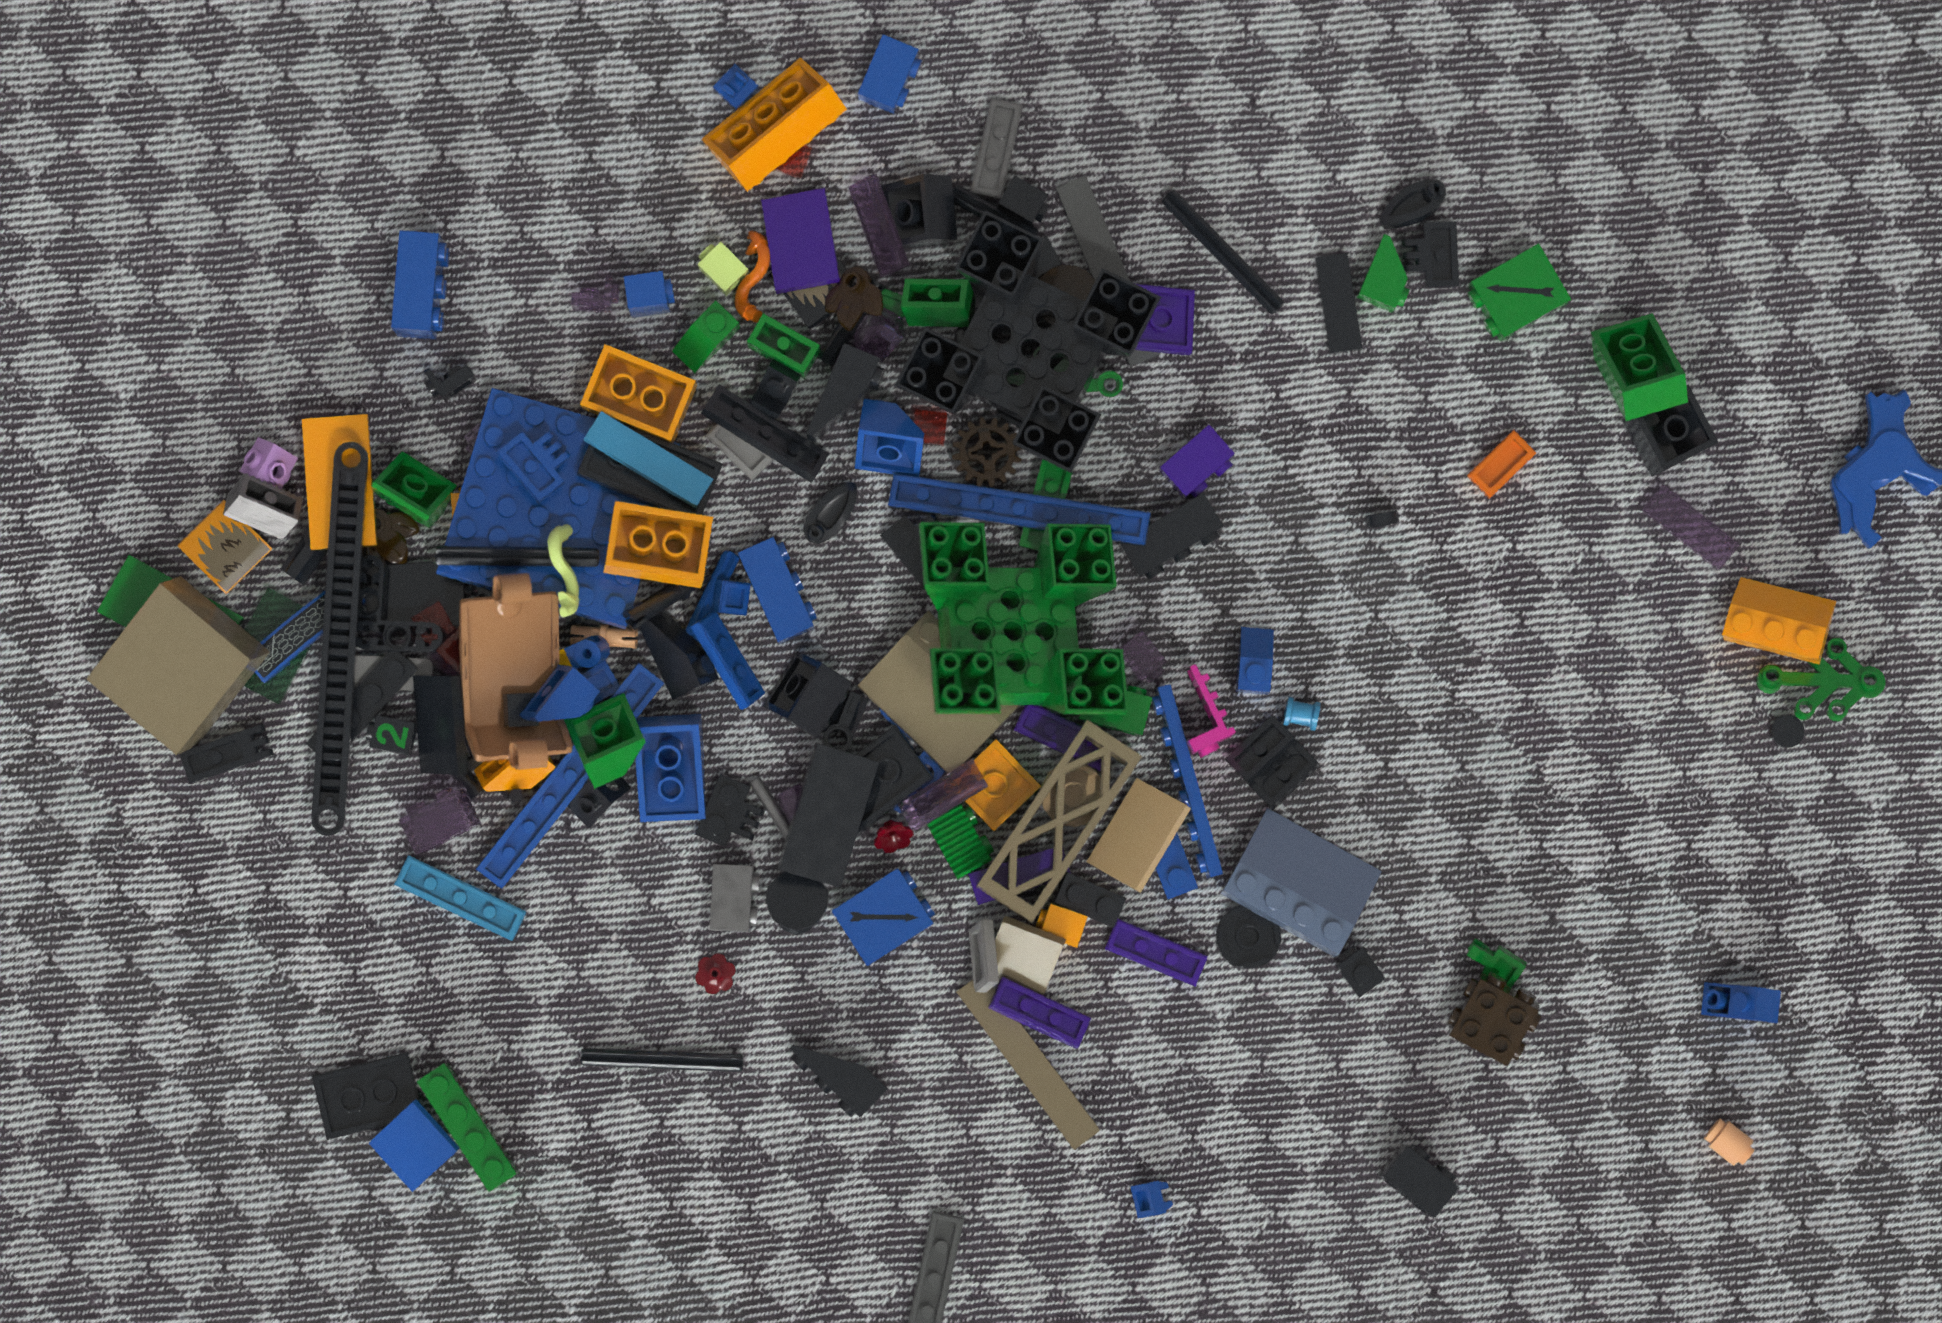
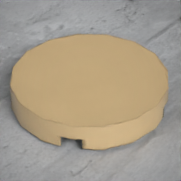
(1080, 789)

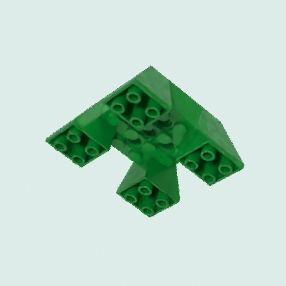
(973, 673)

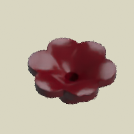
(893, 836)
(725, 971)

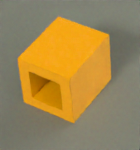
(1062, 923)

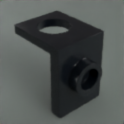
(593, 803)

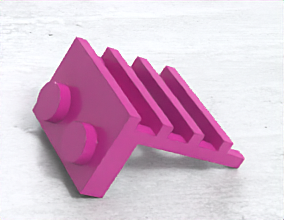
(1208, 741)

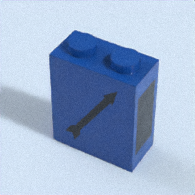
(884, 916)

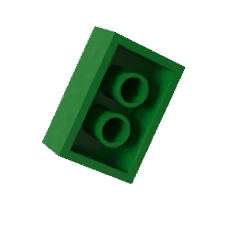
(1639, 367)

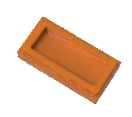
(1501, 464)

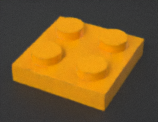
(1007, 786)

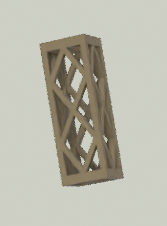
(1108, 748)

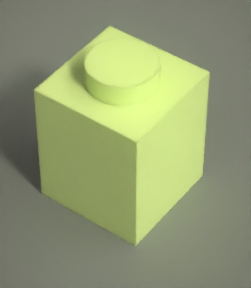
(722, 267)

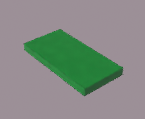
(133, 588)

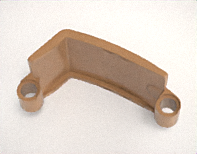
(507, 649)

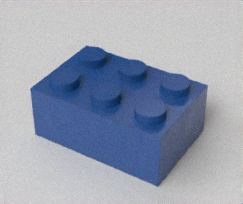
(419, 285)

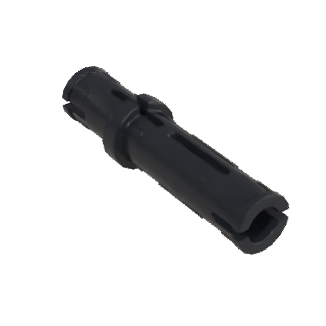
(658, 602)

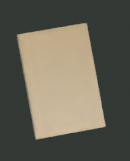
(1138, 835)

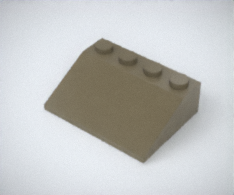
(905, 694)

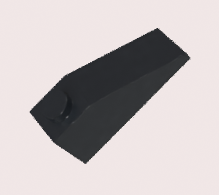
(678, 656)

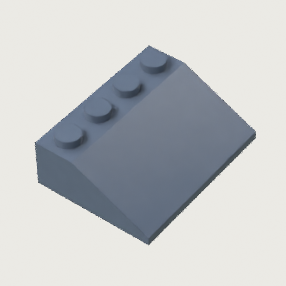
(1301, 882)

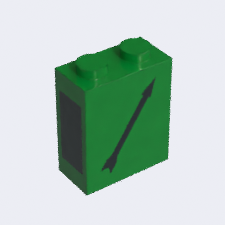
(1518, 293)

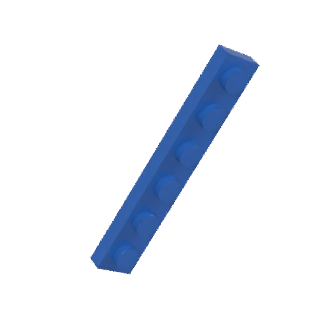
(1182, 768)

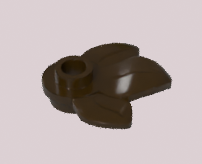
(853, 301)
(391, 536)

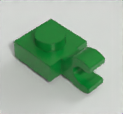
(1499, 962)

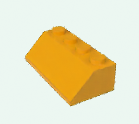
(774, 124)

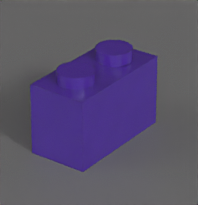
(1197, 462)

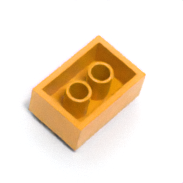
(639, 393)
(658, 544)

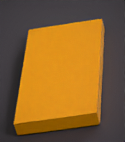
(320, 442)

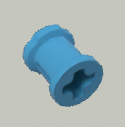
(1301, 713)

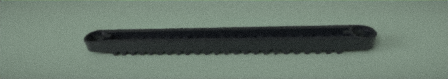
(339, 638)

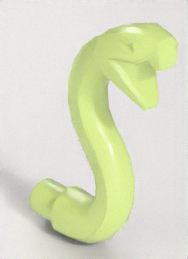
(570, 599)

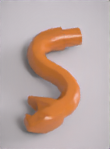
(759, 246)

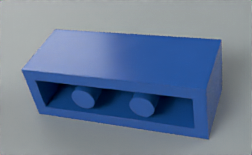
(778, 589)

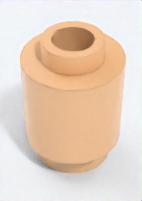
(1729, 1142)

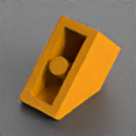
(499, 776)

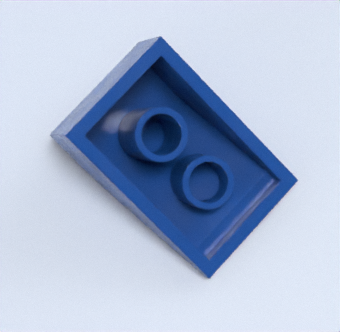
(671, 768)

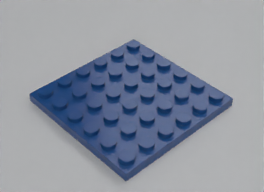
(502, 513)

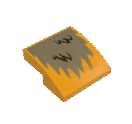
(224, 548)

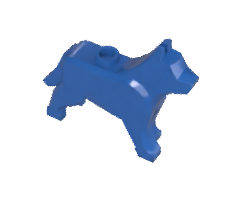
(1884, 458)

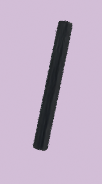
(1223, 252)
(513, 556)
(661, 1059)

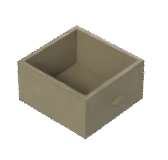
(178, 665)

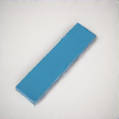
(648, 459)
(460, 898)

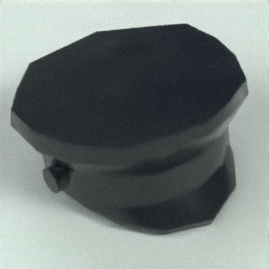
(796, 902)

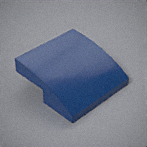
(414, 1145)

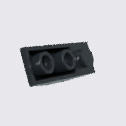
(848, 1080)

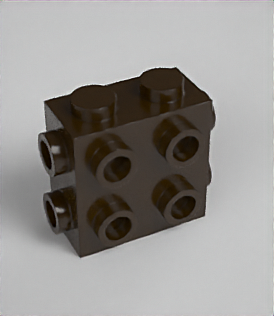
(1494, 1018)

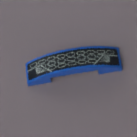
(293, 637)

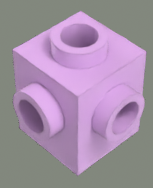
(269, 463)

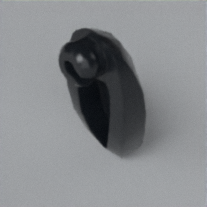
(1413, 204)
(830, 512)

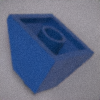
(888, 440)

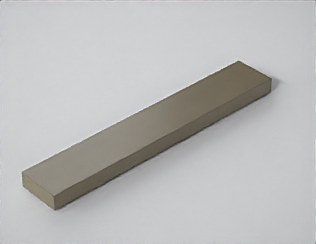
(1031, 1067)

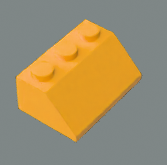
(1779, 620)

